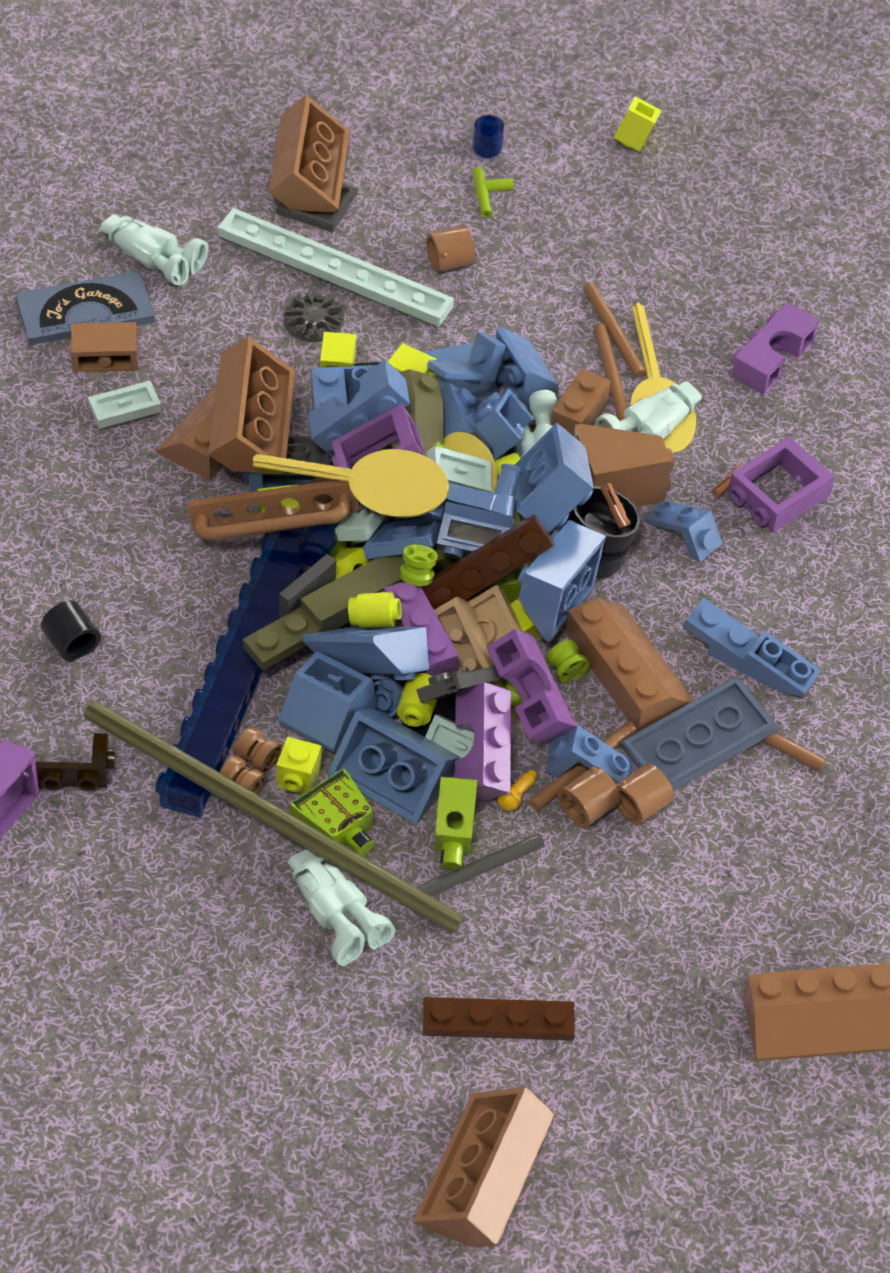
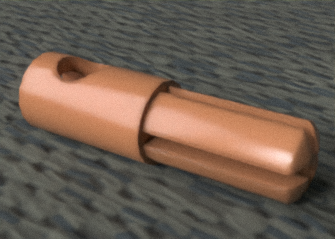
(723, 486)
(616, 510)

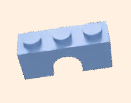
(378, 392)

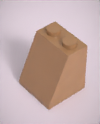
(629, 460)

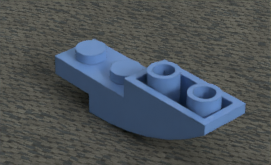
(755, 656)

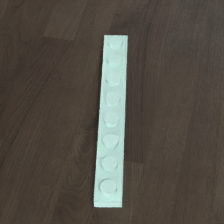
(336, 267)

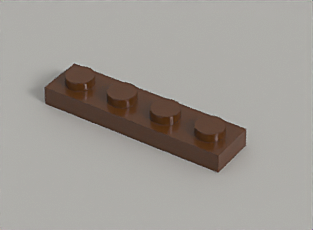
(489, 562)
(498, 1018)

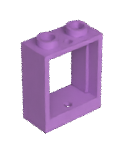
(377, 434)
(800, 465)
(17, 782)

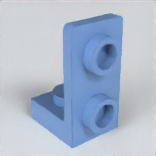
(482, 364)

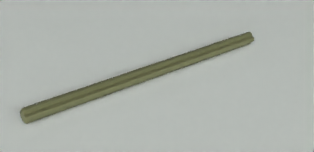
(274, 817)

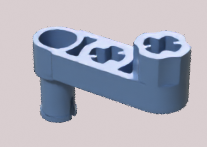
(500, 501)

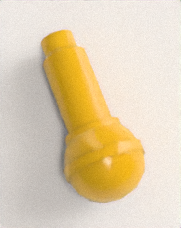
(513, 799)

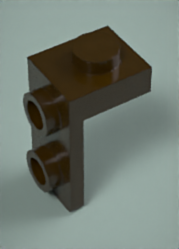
(81, 775)

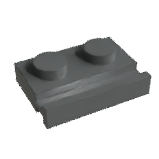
(451, 683)

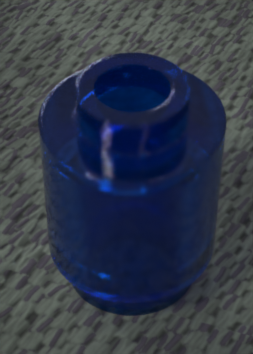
(488, 136)
(317, 543)

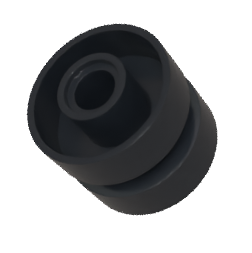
(597, 517)

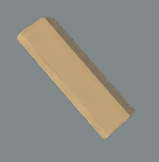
(475, 626)

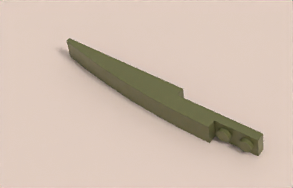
(327, 608)

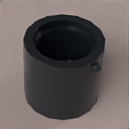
(70, 630)

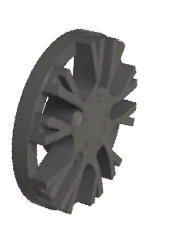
(313, 316)

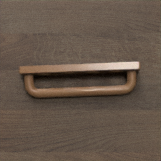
(276, 517)

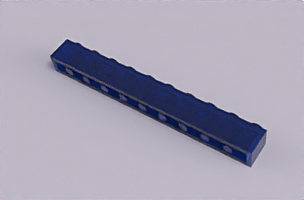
(233, 674)

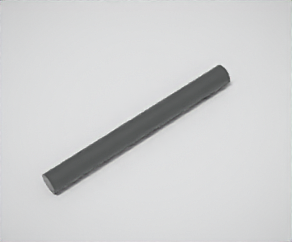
(482, 865)

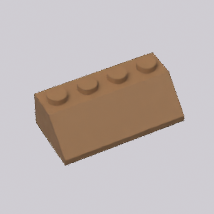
(309, 158)
(251, 407)
(191, 438)
(625, 662)
(819, 1011)
(485, 1166)

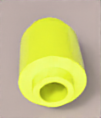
(374, 610)
(409, 707)

